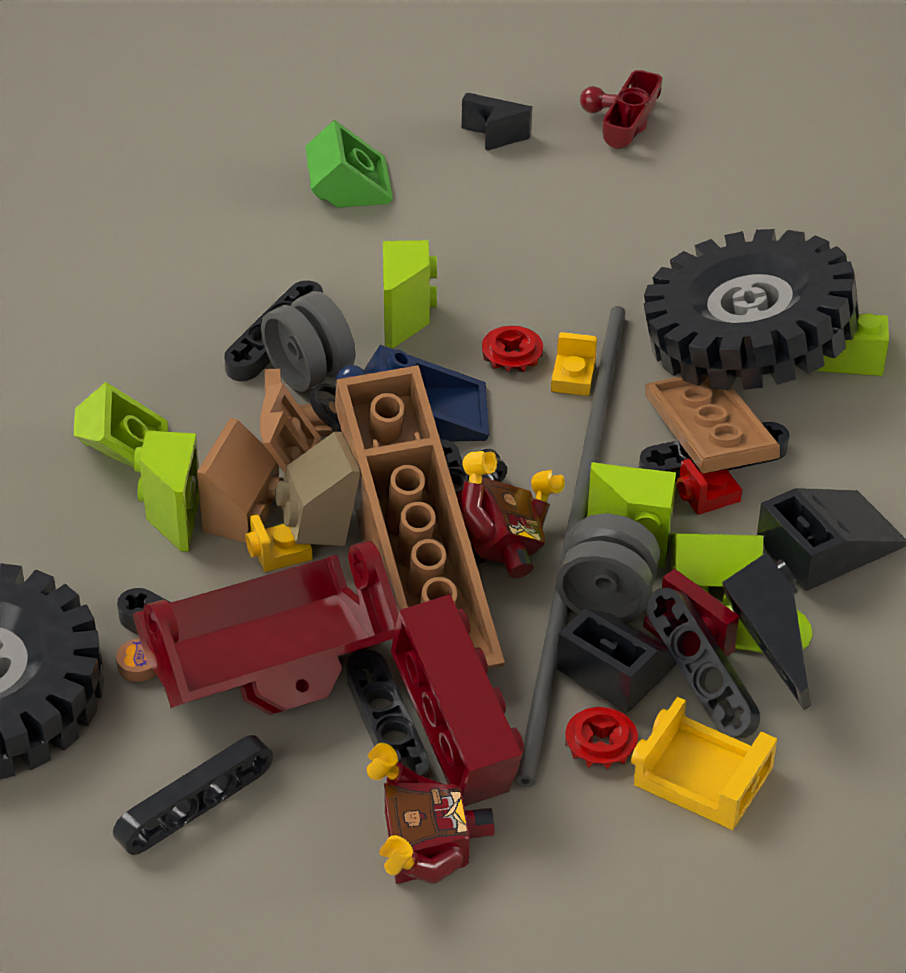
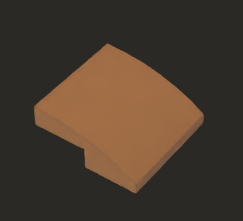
(285, 426)

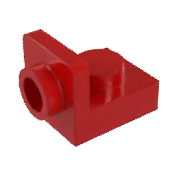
(707, 490)

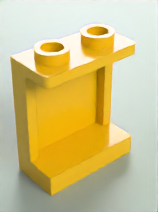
(702, 766)

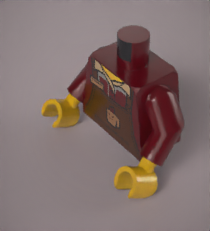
(502, 518)
(424, 821)

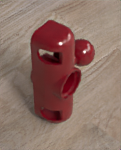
(626, 110)

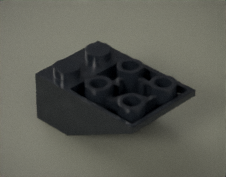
(825, 533)

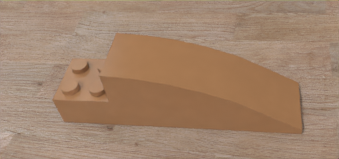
(409, 498)

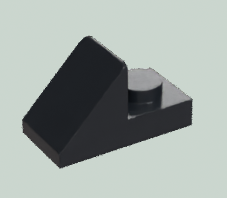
(499, 119)

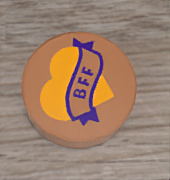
(132, 662)

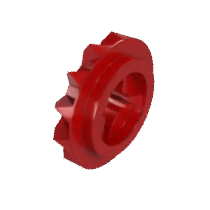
(511, 338)
(603, 723)

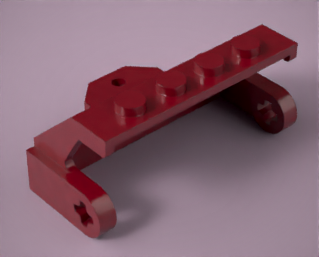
(270, 633)

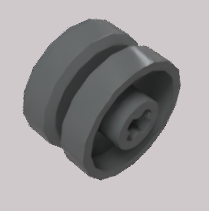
(308, 340)
(608, 566)

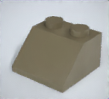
(320, 492)

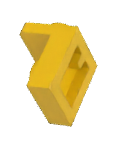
(574, 364)
(275, 546)

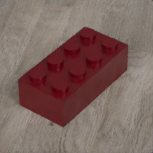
(456, 699)

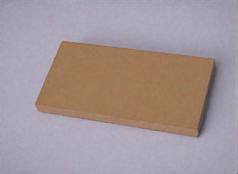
(712, 424)

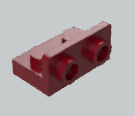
(718, 617)

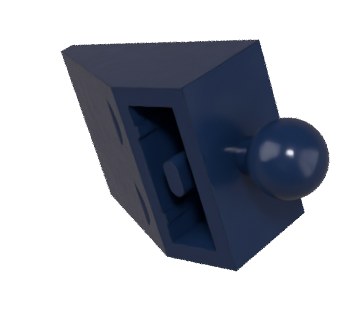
(454, 398)

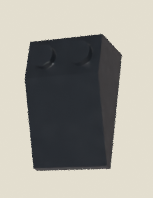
(767, 609)

